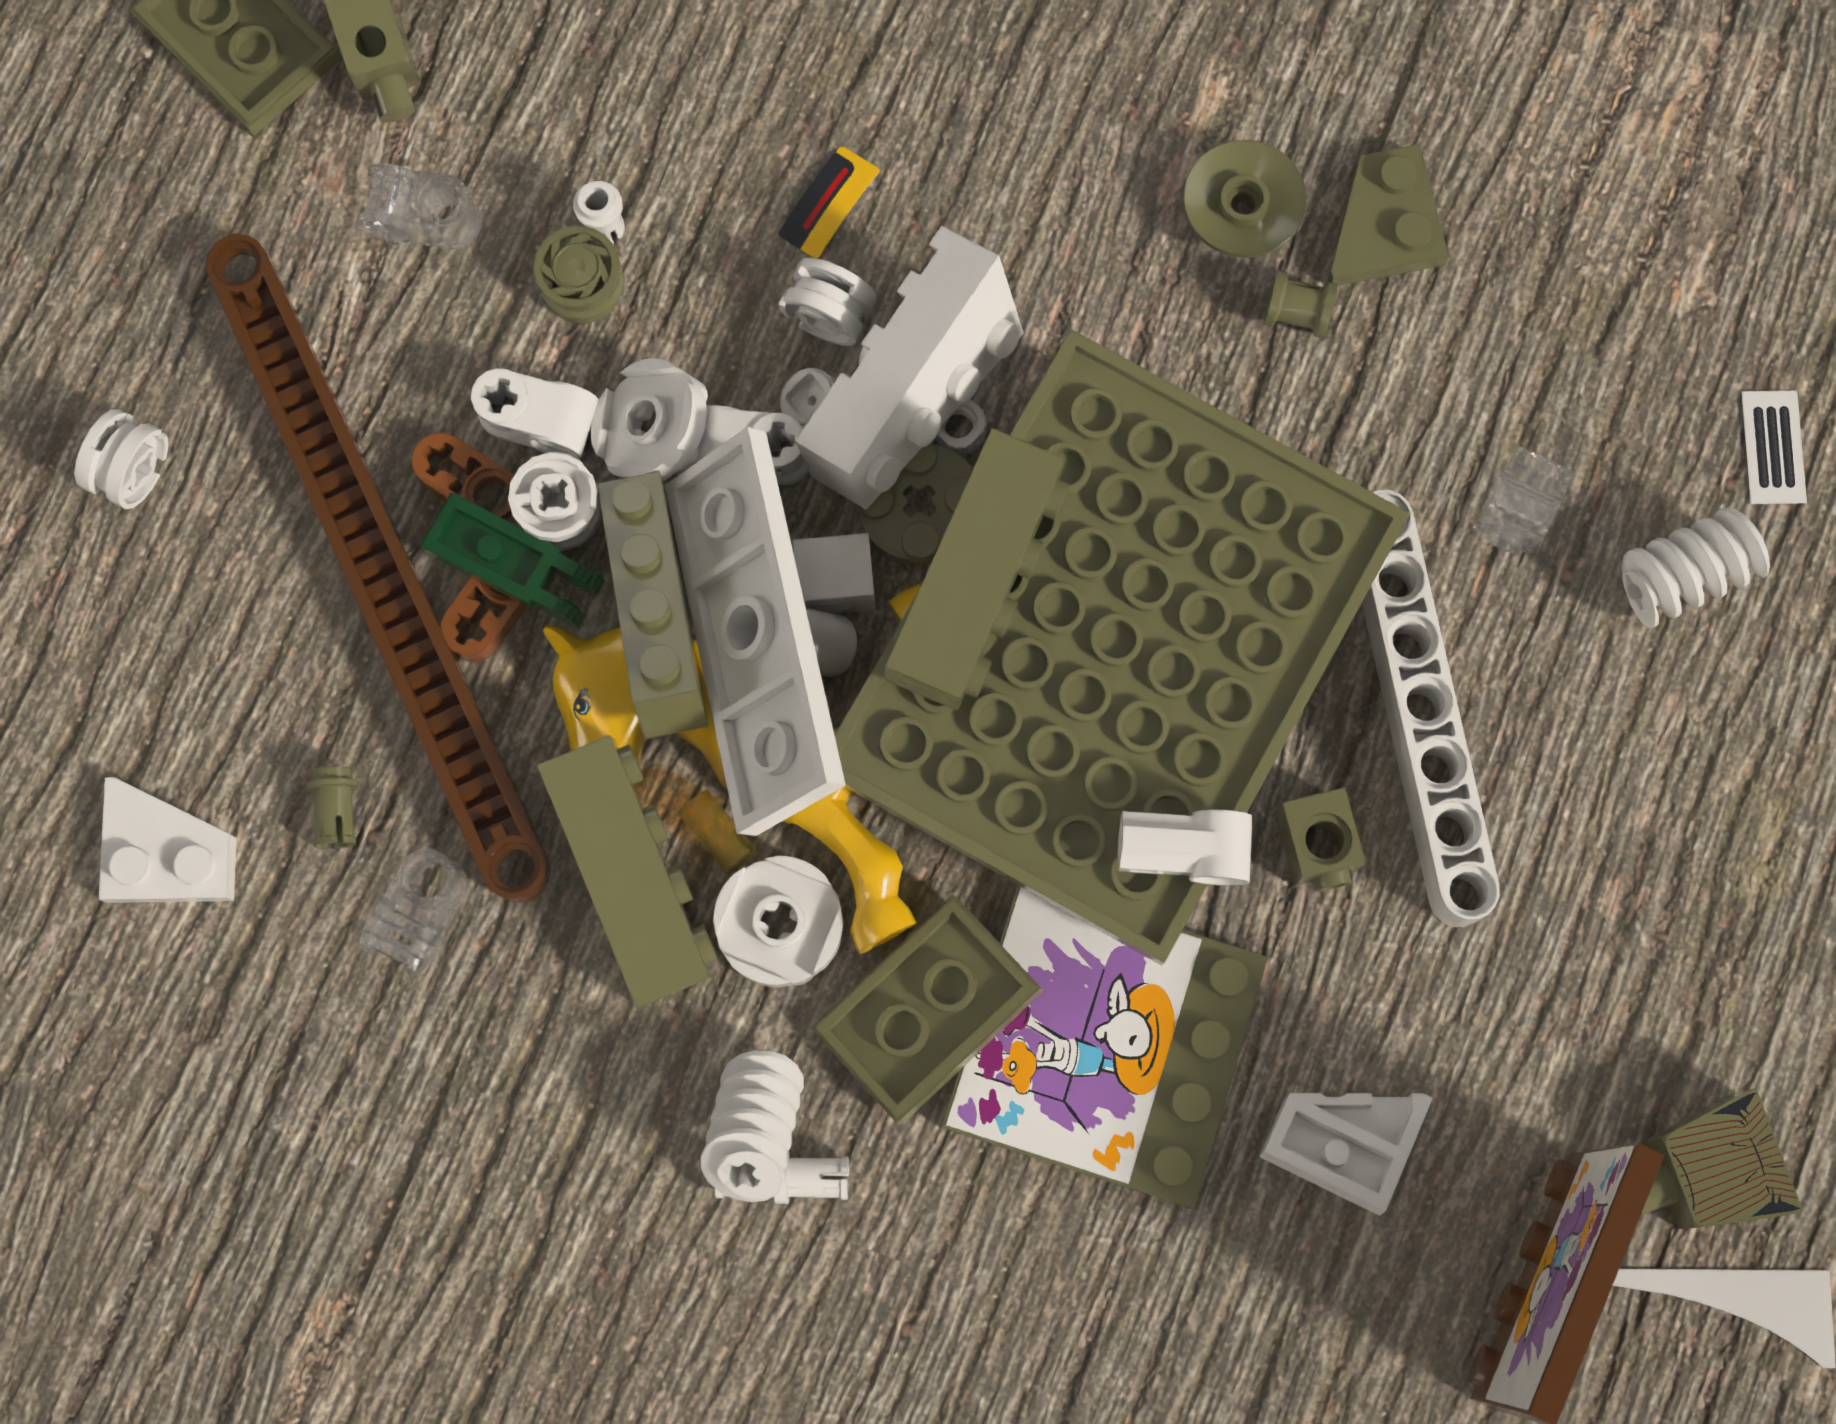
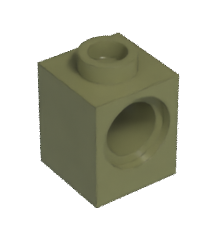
(1327, 812)

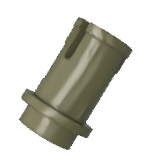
(333, 806)

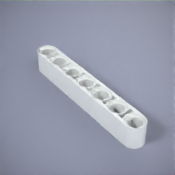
(1439, 737)

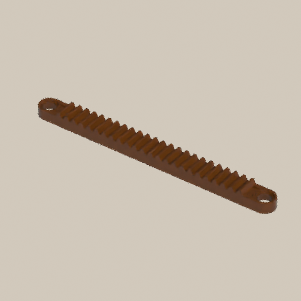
(378, 569)

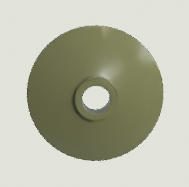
(1247, 173)

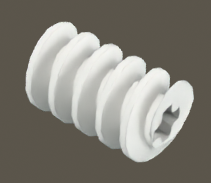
(1690, 561)
(752, 1125)

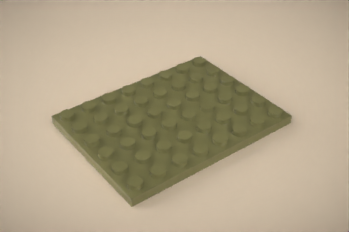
(1146, 651)

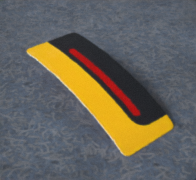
(828, 201)

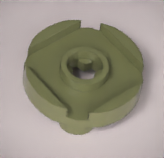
(917, 537)

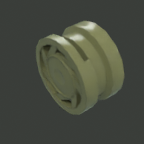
(580, 275)

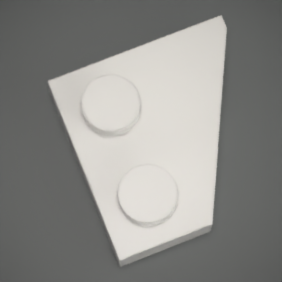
(160, 851)
(1347, 1142)

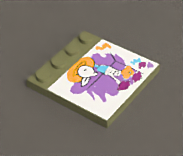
(1117, 1056)

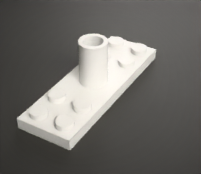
(756, 636)

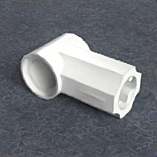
(1206, 846)

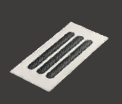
(1774, 447)

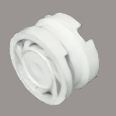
(828, 301)
(120, 458)
(556, 500)

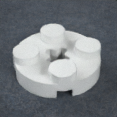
(677, 429)
(763, 888)

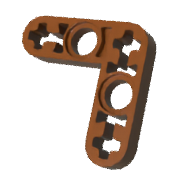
(464, 605)

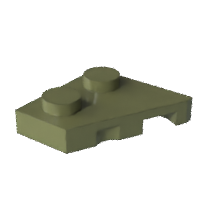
(1389, 219)

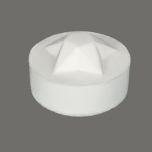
(805, 393)

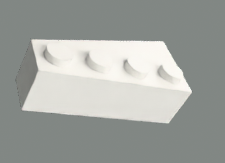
(913, 371)

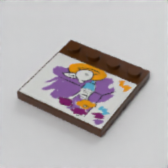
(1564, 1281)

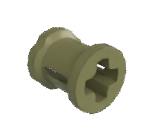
(1300, 304)

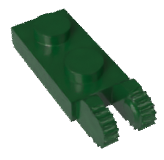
(505, 558)

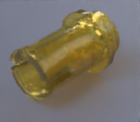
(716, 831)

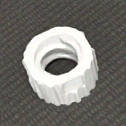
(971, 442)

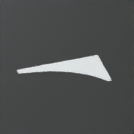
(1783, 1301)

